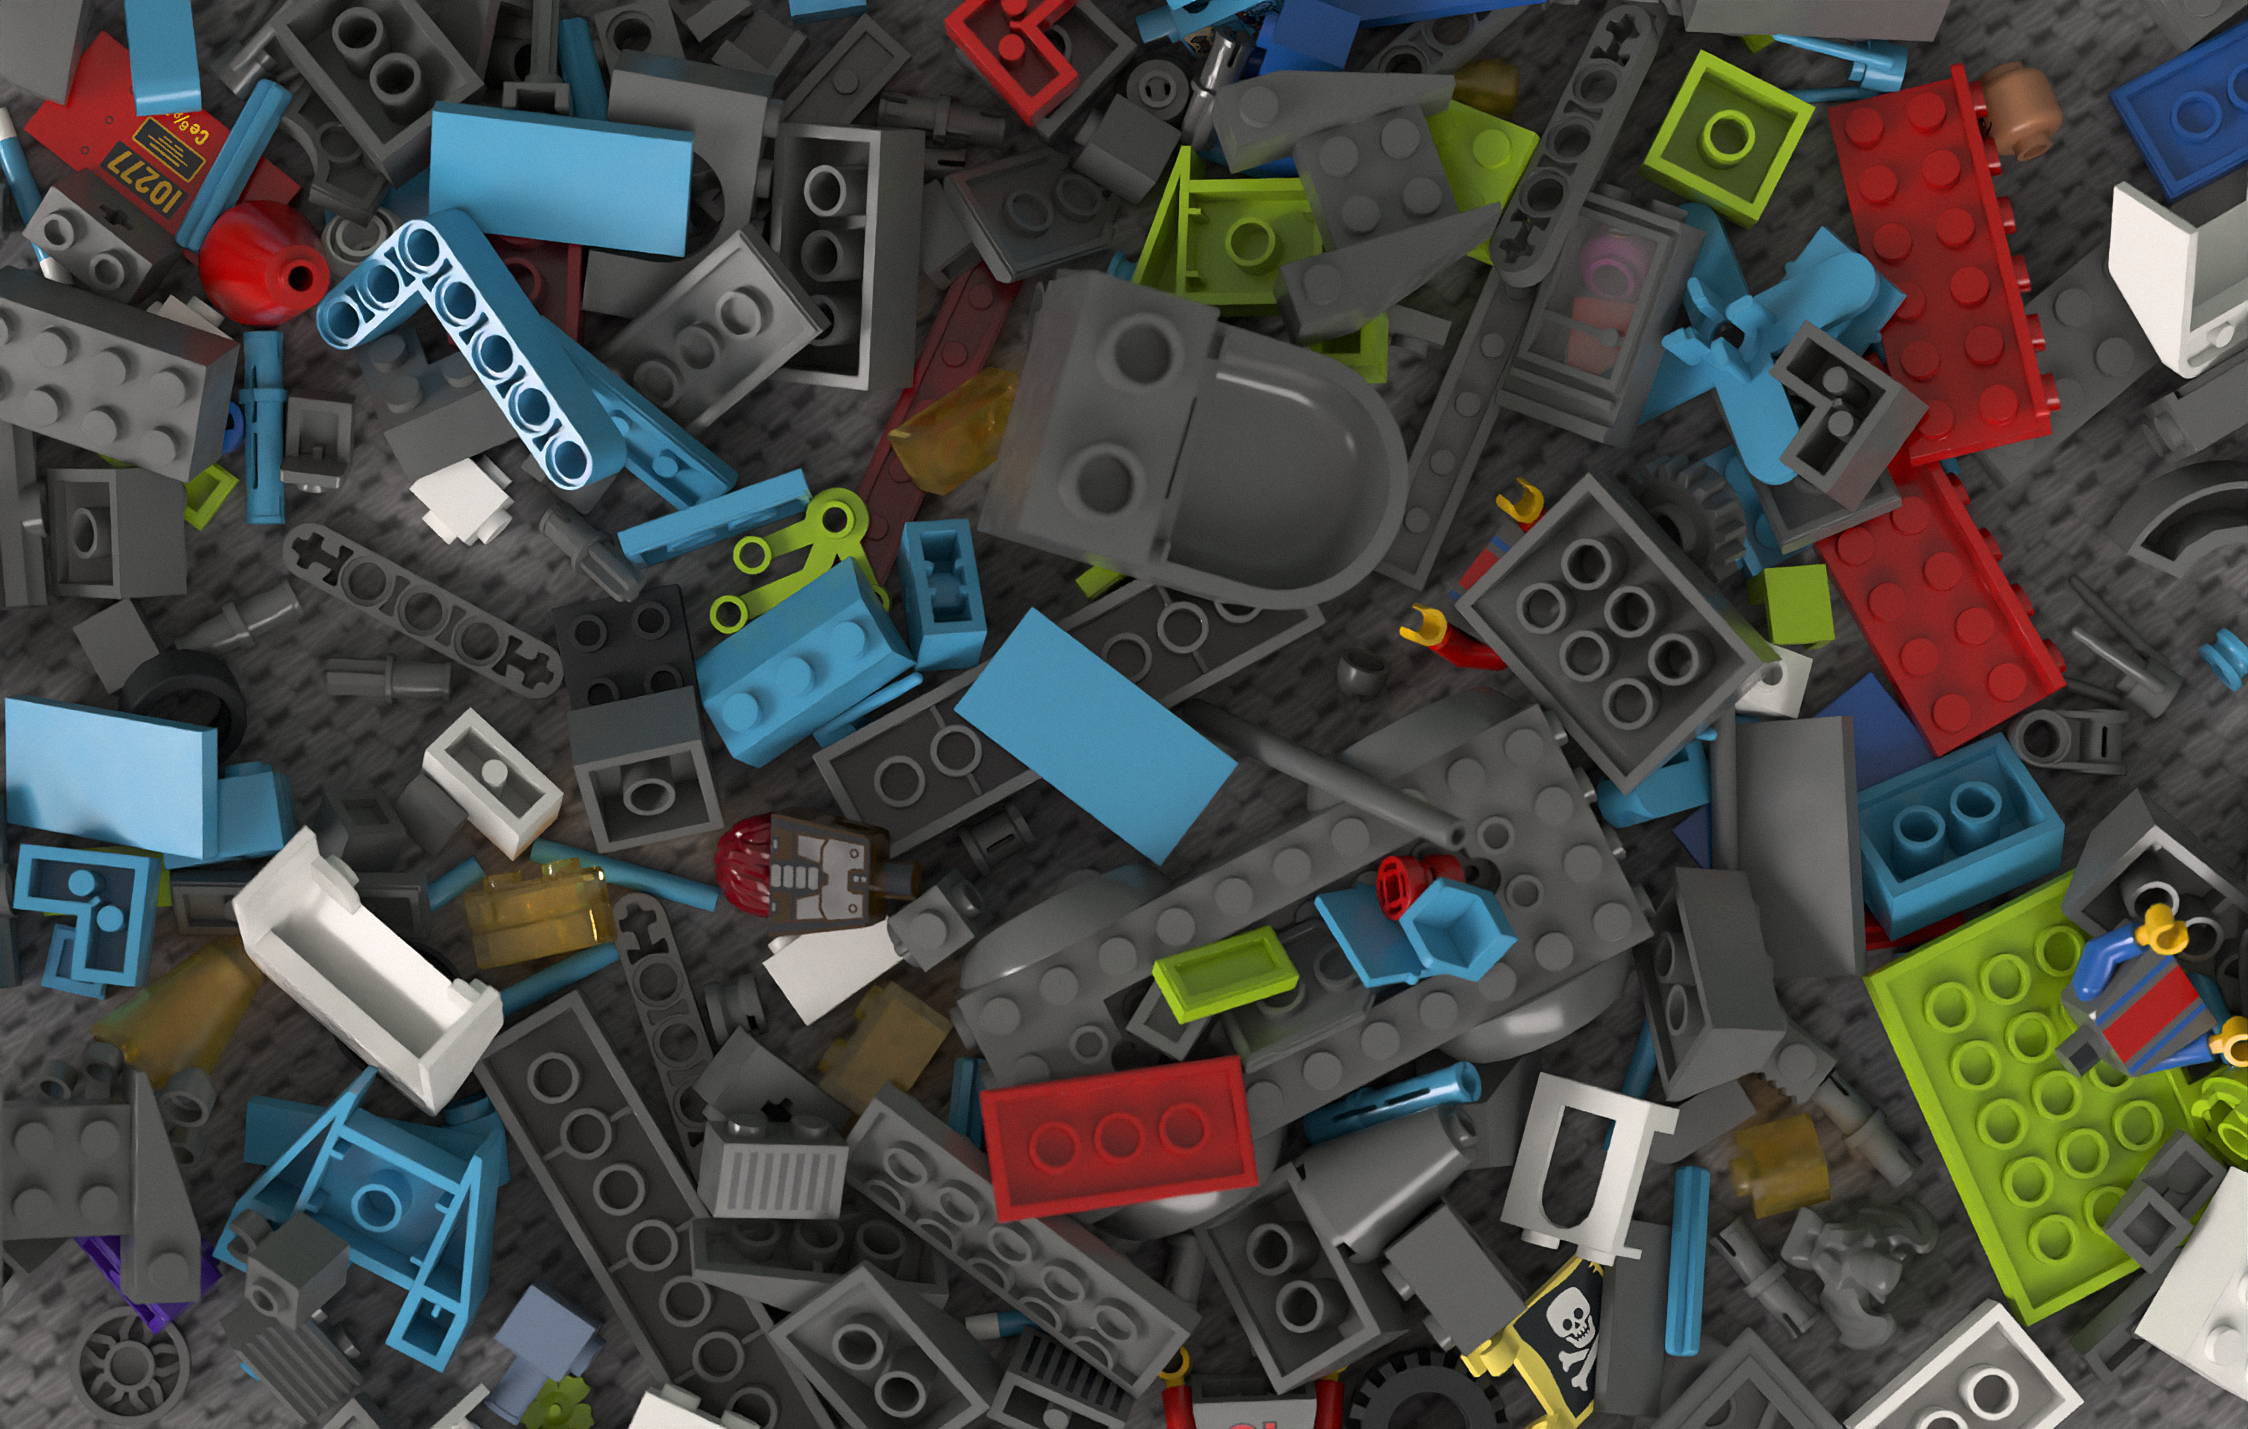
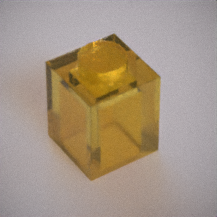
(1780, 1166)

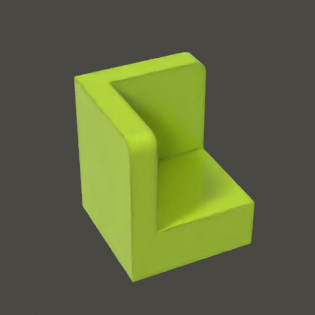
(1795, 604)

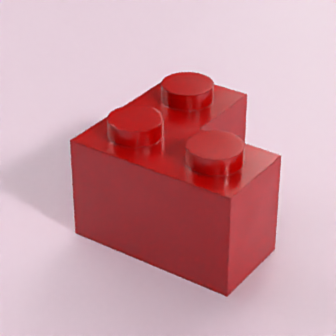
(1013, 52)

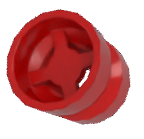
(1405, 879)

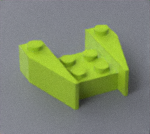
(1225, 247)

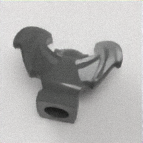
(1859, 1262)

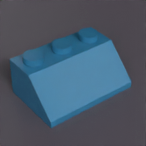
(800, 665)
(1954, 836)

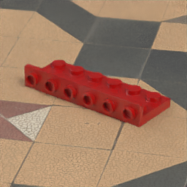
(1939, 234)
(1941, 608)

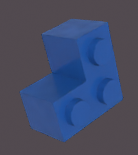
(1302, 38)

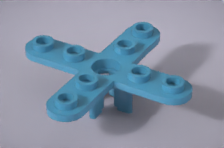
(1751, 397)

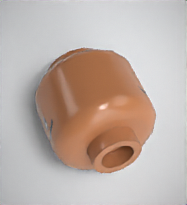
(2019, 110)

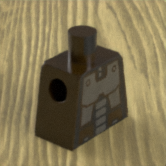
(832, 873)

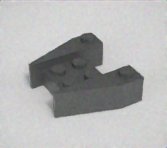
(1367, 182)
(101, 1173)

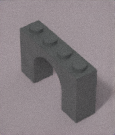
(731, 123)

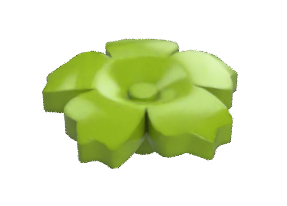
(560, 1406)

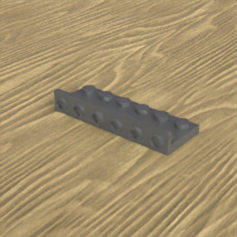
(1038, 1265)

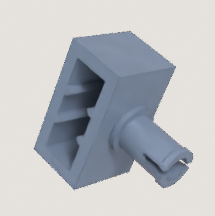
(550, 1340)

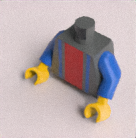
(2140, 1006)

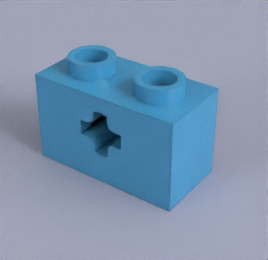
(941, 594)

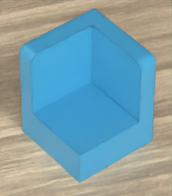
(1458, 929)

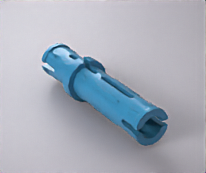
(264, 416)
(1448, 1086)

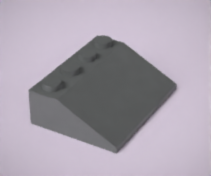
(1616, 630)

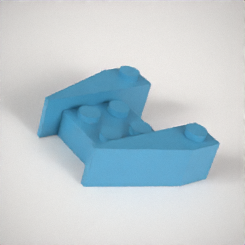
(399, 1206)

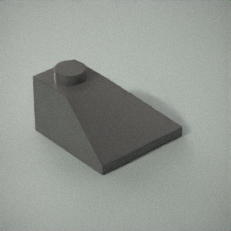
(1502, 1106)

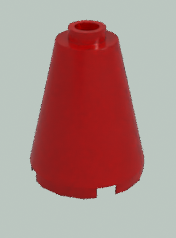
(263, 263)

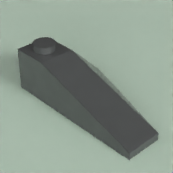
(2149, 859)
(796, 1259)

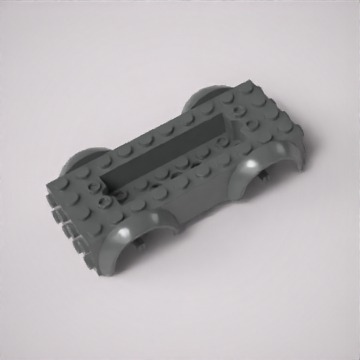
(1068, 975)

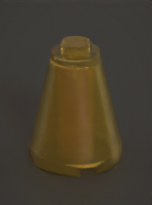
(185, 1013)

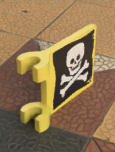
(1553, 1345)

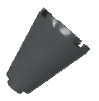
(1384, 1176)

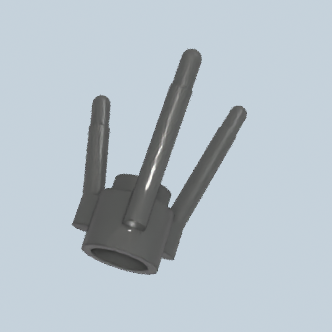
(246, 57)
(2143, 678)

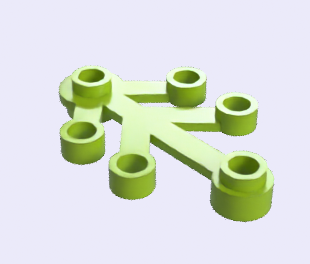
(821, 558)

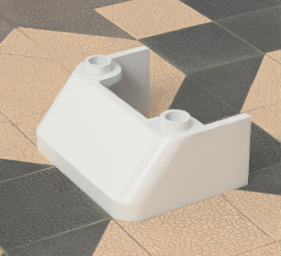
(2182, 279)
(361, 978)

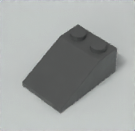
(888, 1355)

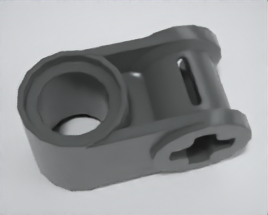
(2079, 740)

